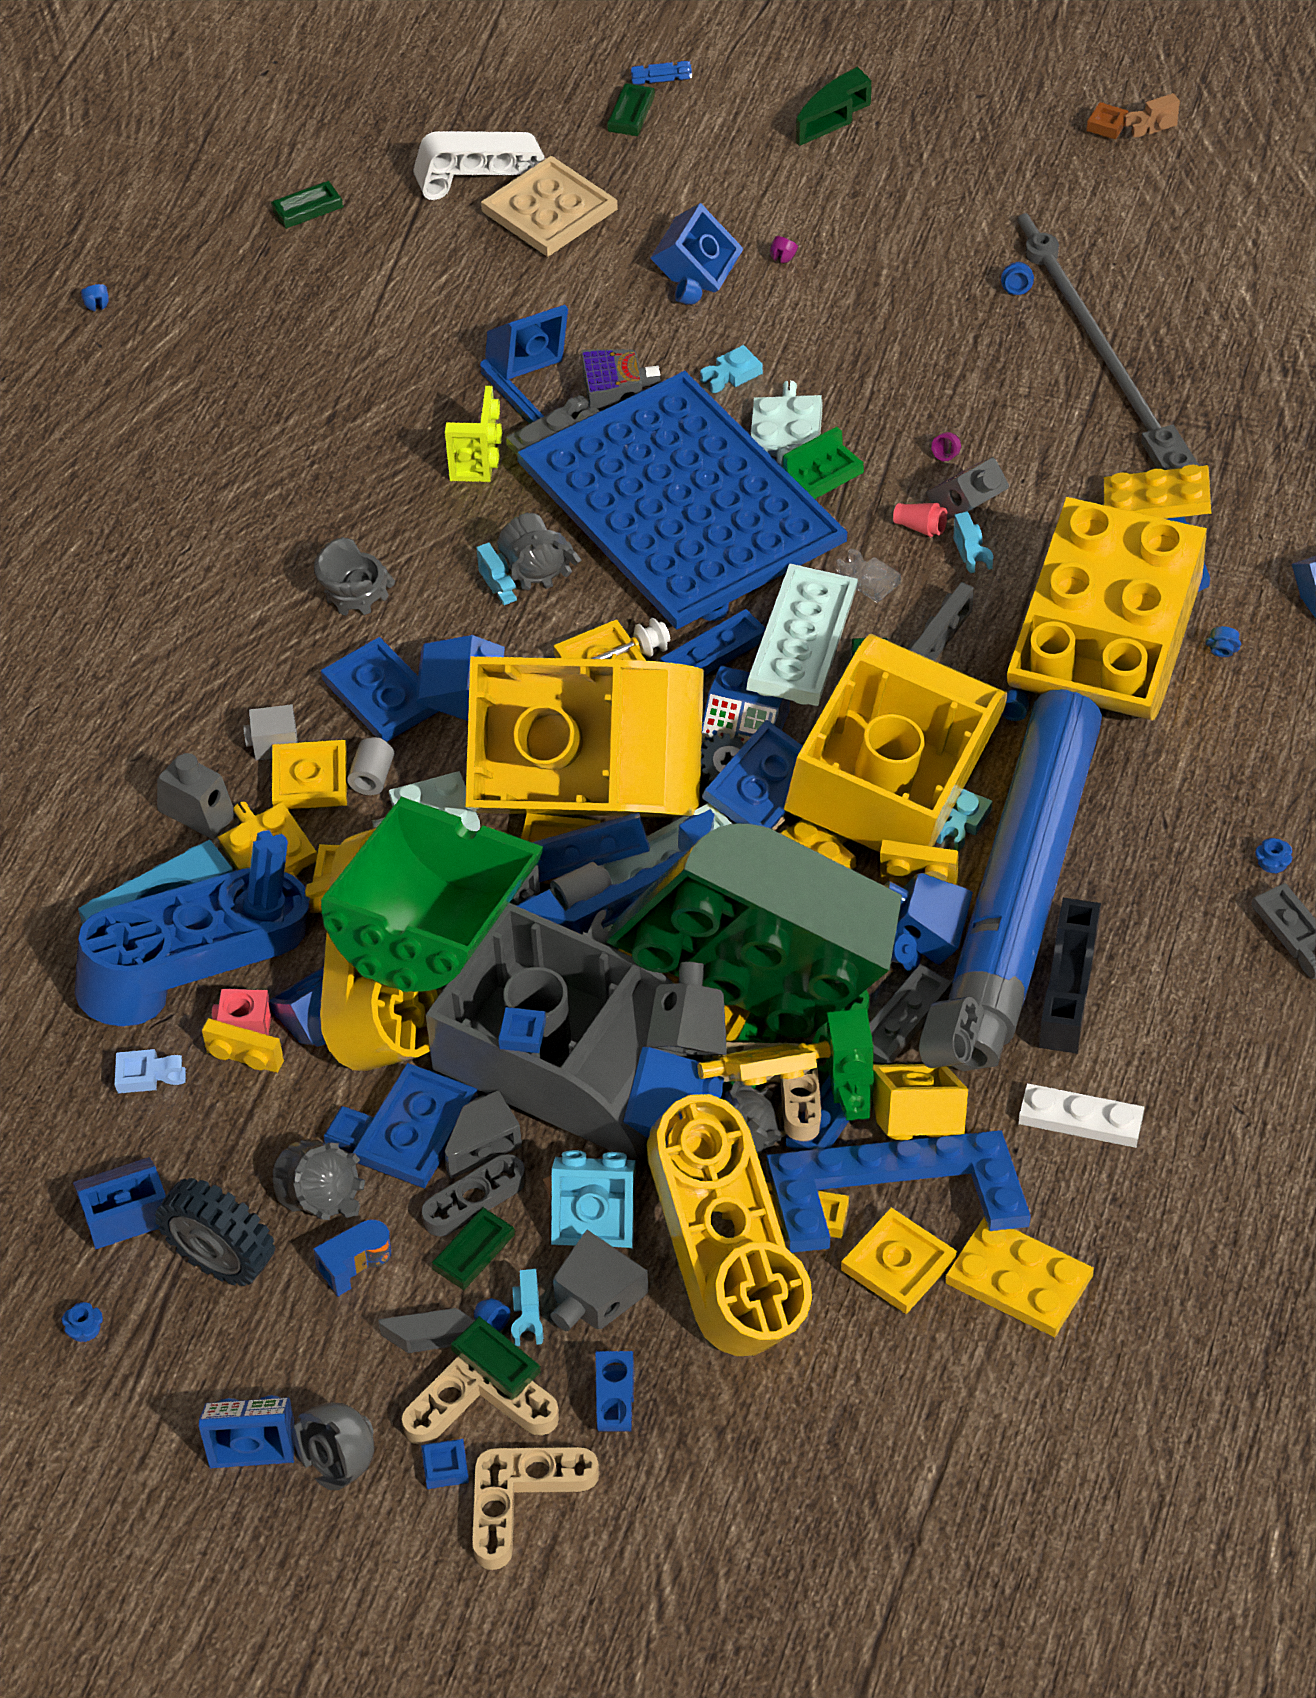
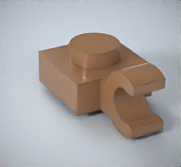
(1157, 116)

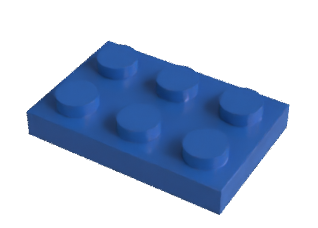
(378, 689)
(756, 778)
(414, 1125)

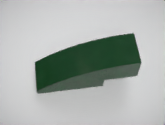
(833, 106)

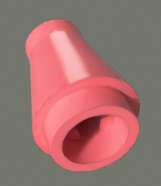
(922, 517)

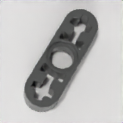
(477, 1179)

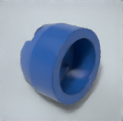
(688, 291)
(95, 295)
(1016, 705)
(492, 1312)

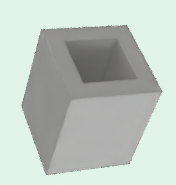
(270, 727)

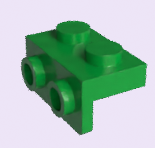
(823, 463)

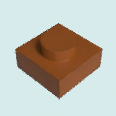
(1107, 120)

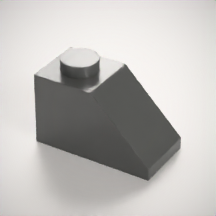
(481, 1134)

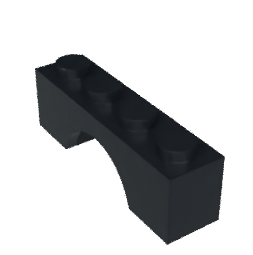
(1070, 975)

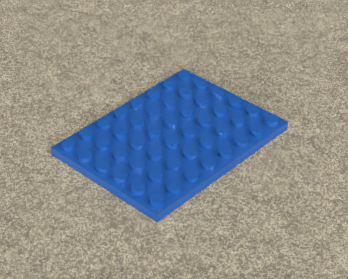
(681, 499)

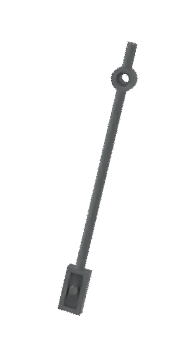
(1161, 443)

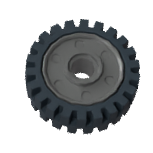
(215, 1231)

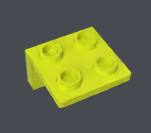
(472, 445)

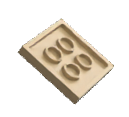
(549, 206)

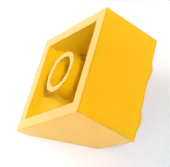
(918, 1101)

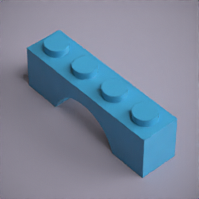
(188, 868)

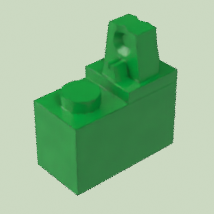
(851, 1061)

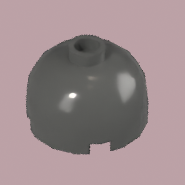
(335, 1443)

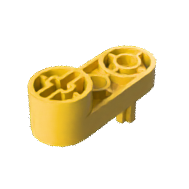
(361, 1018)
(717, 1269)

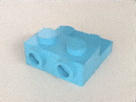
(593, 1197)

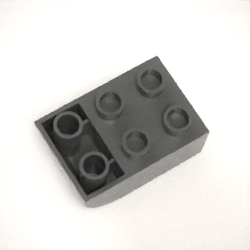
(592, 1036)

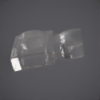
(873, 577)

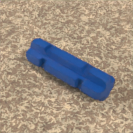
(661, 72)

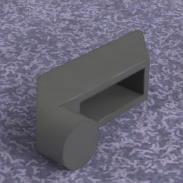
(425, 1330)

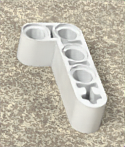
(472, 153)

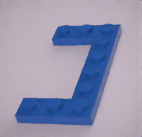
(983, 1155)

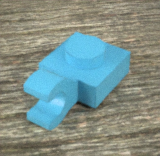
(968, 541)
(527, 1300)

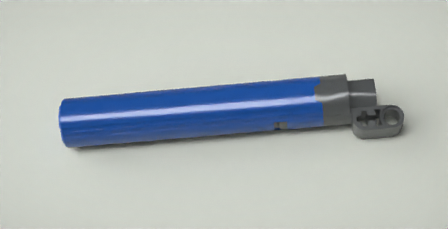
(1016, 887)

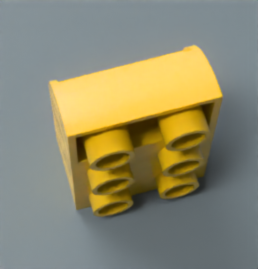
(1110, 608)
(584, 737)
(893, 747)

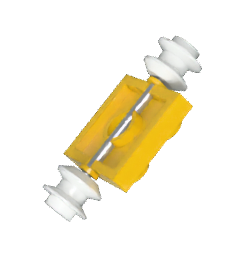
(613, 642)

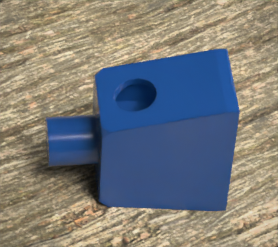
(932, 914)

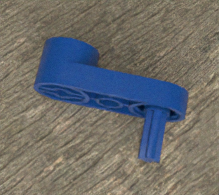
(188, 934)

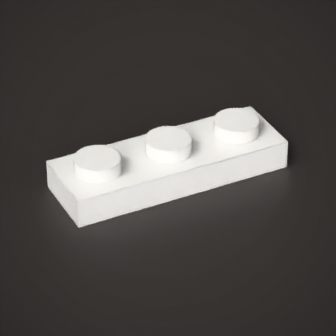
(1081, 1115)

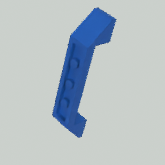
(618, 896)

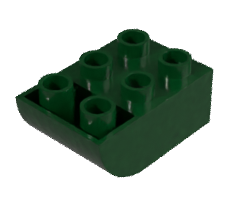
(768, 922)

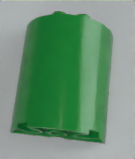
(423, 896)

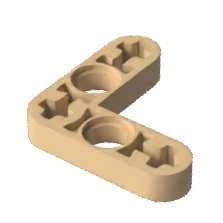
(791, 1103)
(472, 1385)
(514, 1479)

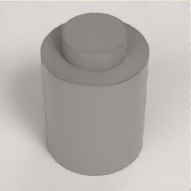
(370, 766)
(580, 884)

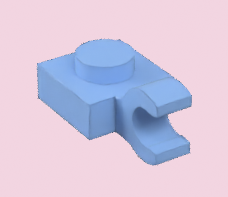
(141, 1069)

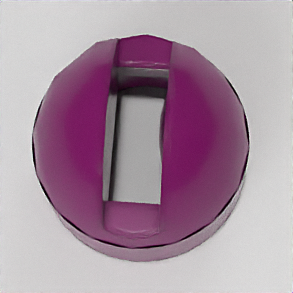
(783, 247)
(941, 443)

